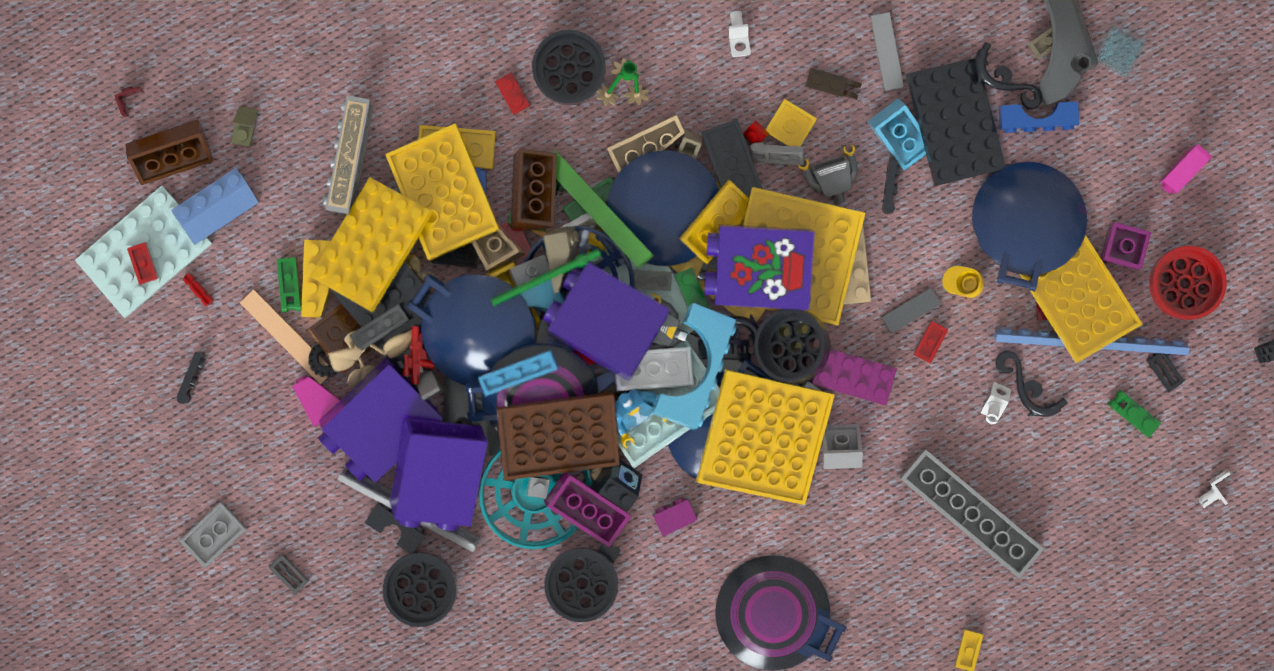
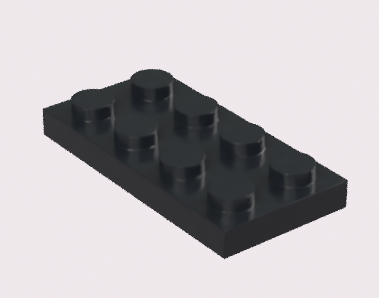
(731, 156)

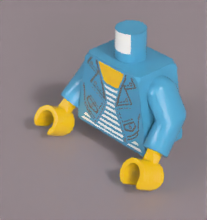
(631, 411)

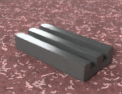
(283, 579)

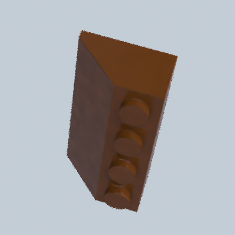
(169, 152)
(533, 190)

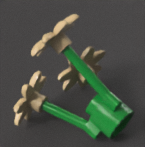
(627, 71)

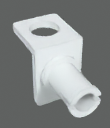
(738, 34)
(996, 403)
(1214, 493)

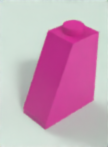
(1184, 169)
(314, 398)

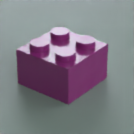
(1125, 246)

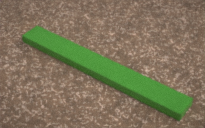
(601, 213)

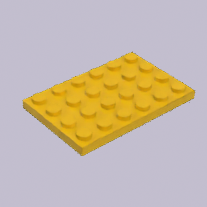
(444, 180)
(371, 244)
(1084, 303)

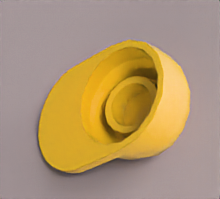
(963, 281)

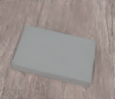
(213, 534)

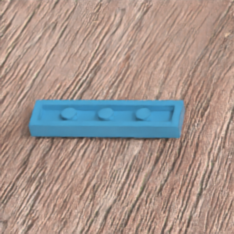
(518, 372)

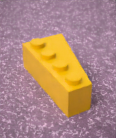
(314, 294)

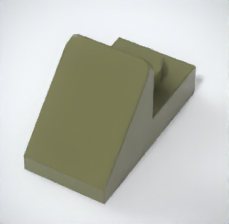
(244, 126)

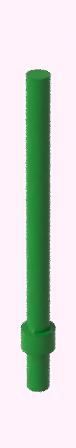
(580, 260)

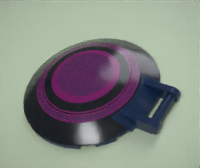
(569, 380)
(775, 614)

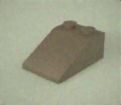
(560, 249)

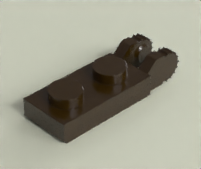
(830, 83)

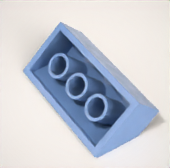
(215, 206)

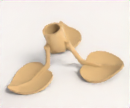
(345, 358)

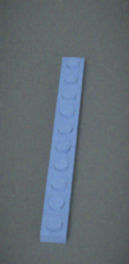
(1136, 344)

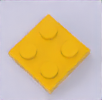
(790, 124)

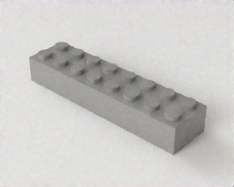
(971, 513)

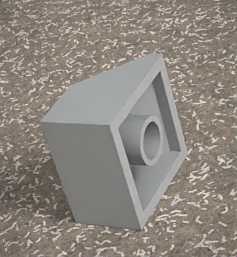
(842, 447)

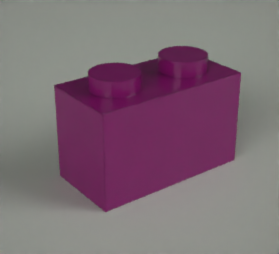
(675, 516)

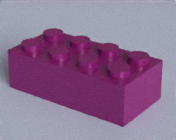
(856, 377)
(587, 508)

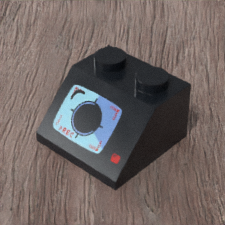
(619, 484)

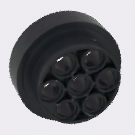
(552, 48)
(771, 335)
(573, 609)
(415, 614)

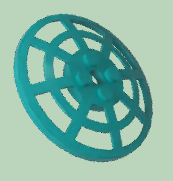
(528, 504)

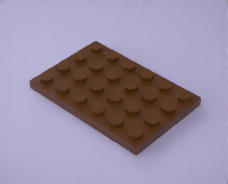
(558, 436)

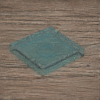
(1119, 51)

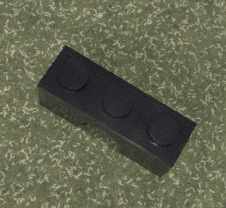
(383, 516)

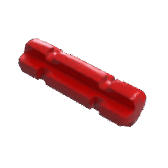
(197, 289)

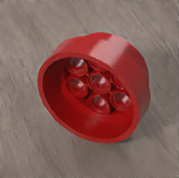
(1212, 277)

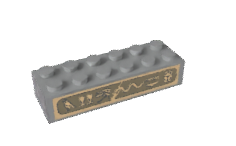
(349, 155)

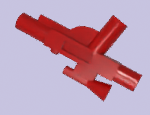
(417, 357)

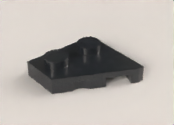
(463, 256)

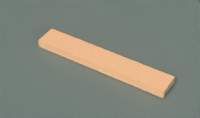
(281, 331)

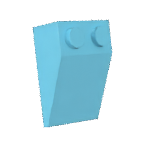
(899, 133)

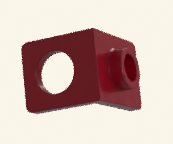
(128, 91)

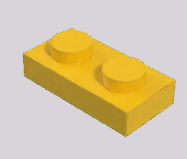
(968, 650)

